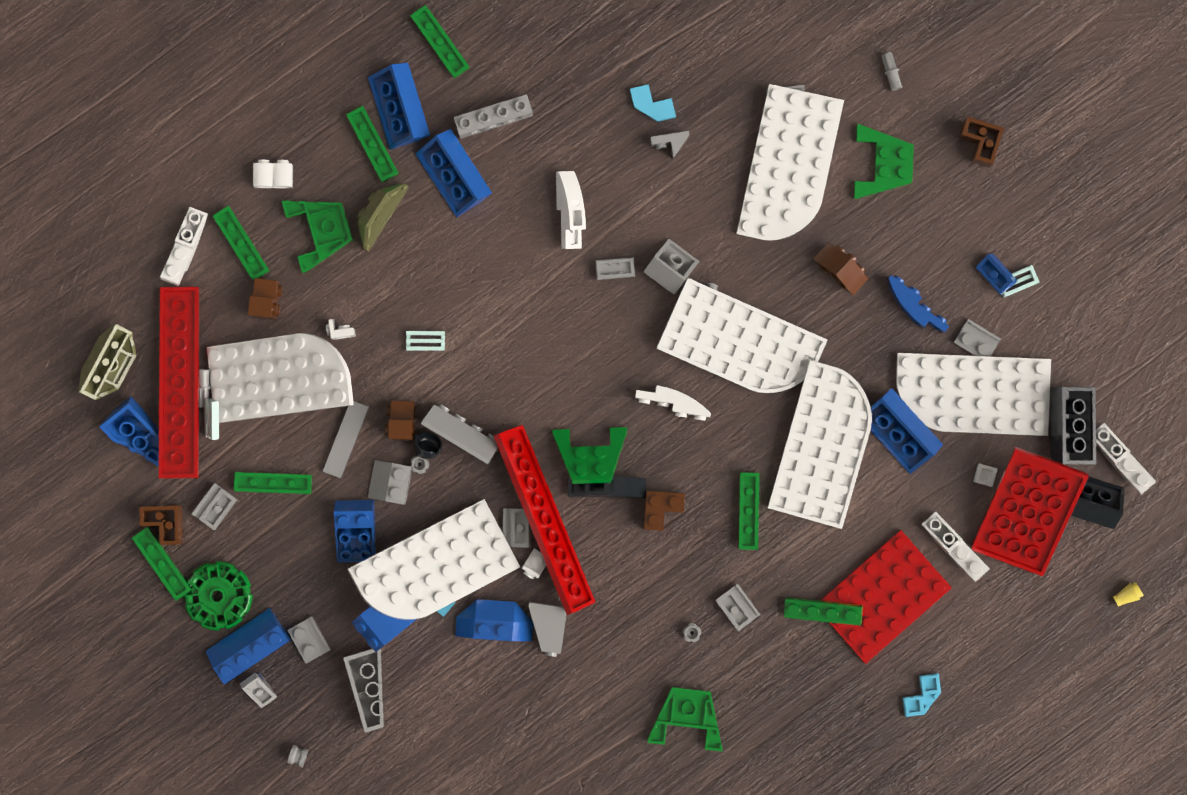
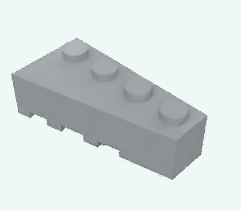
(366, 683)

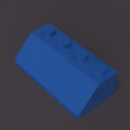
(398, 105)
(453, 172)
(902, 431)
(247, 646)

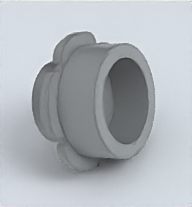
(419, 469)
(691, 627)

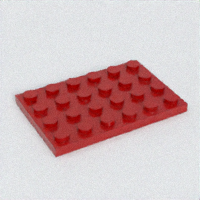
(1029, 511)
(894, 591)

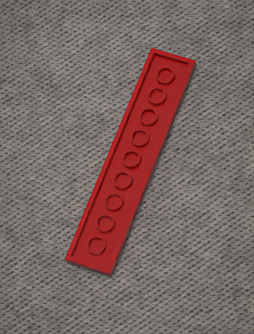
(179, 383)
(544, 519)

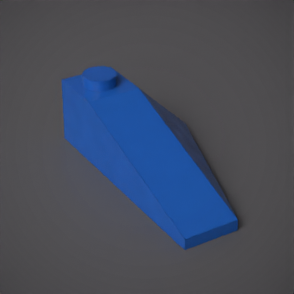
(133, 429)

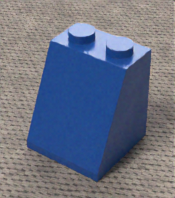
(379, 628)

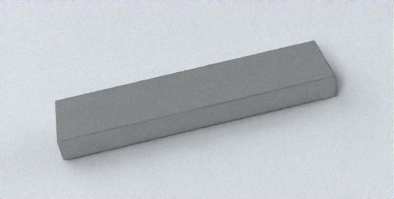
(345, 439)

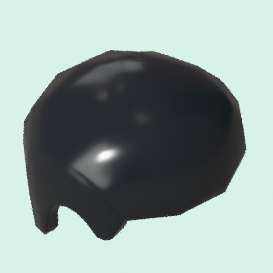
(427, 445)

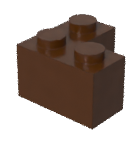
(986, 138)
(841, 267)
(265, 299)
(401, 420)
(657, 504)
(169, 522)

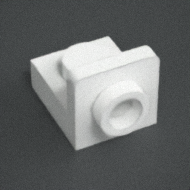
(342, 332)
(534, 565)

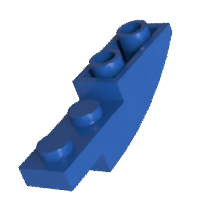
(908, 301)

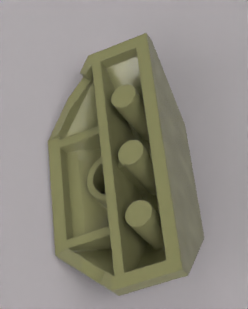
(378, 212)
(107, 363)

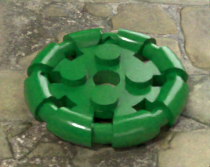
(229, 592)

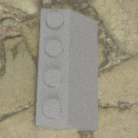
(461, 434)

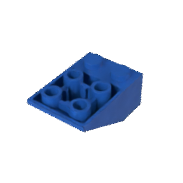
(354, 530)

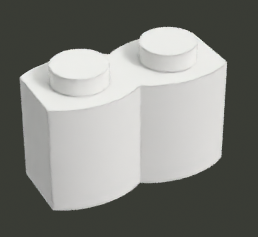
(272, 174)

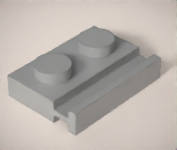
(976, 339)
(214, 506)
(516, 528)
(737, 607)
(309, 639)

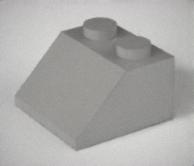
(671, 266)
(390, 482)

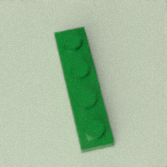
(440, 41)
(372, 144)
(241, 243)
(273, 483)
(748, 511)
(162, 563)
(823, 611)

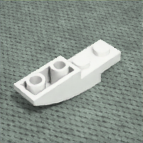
(572, 209)
(185, 246)
(681, 403)
(1122, 460)
(955, 547)

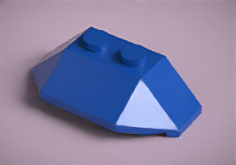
(494, 621)

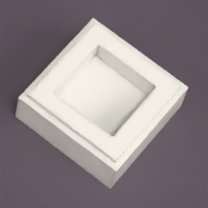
(985, 475)

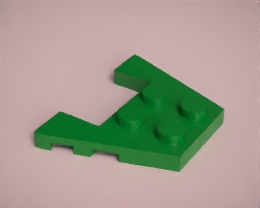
(892, 162)
(327, 226)
(590, 463)
(688, 709)

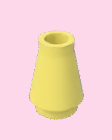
(1128, 594)

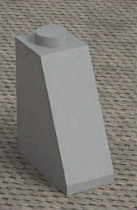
(549, 626)

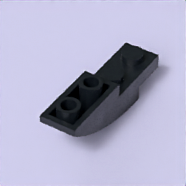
(618, 488)

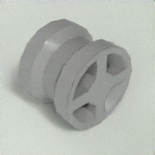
(298, 756)

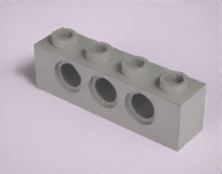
(493, 116)

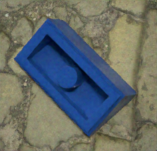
(996, 273)

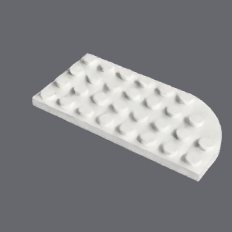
(789, 163)
(738, 340)
(277, 377)
(976, 392)
(823, 447)
(436, 565)

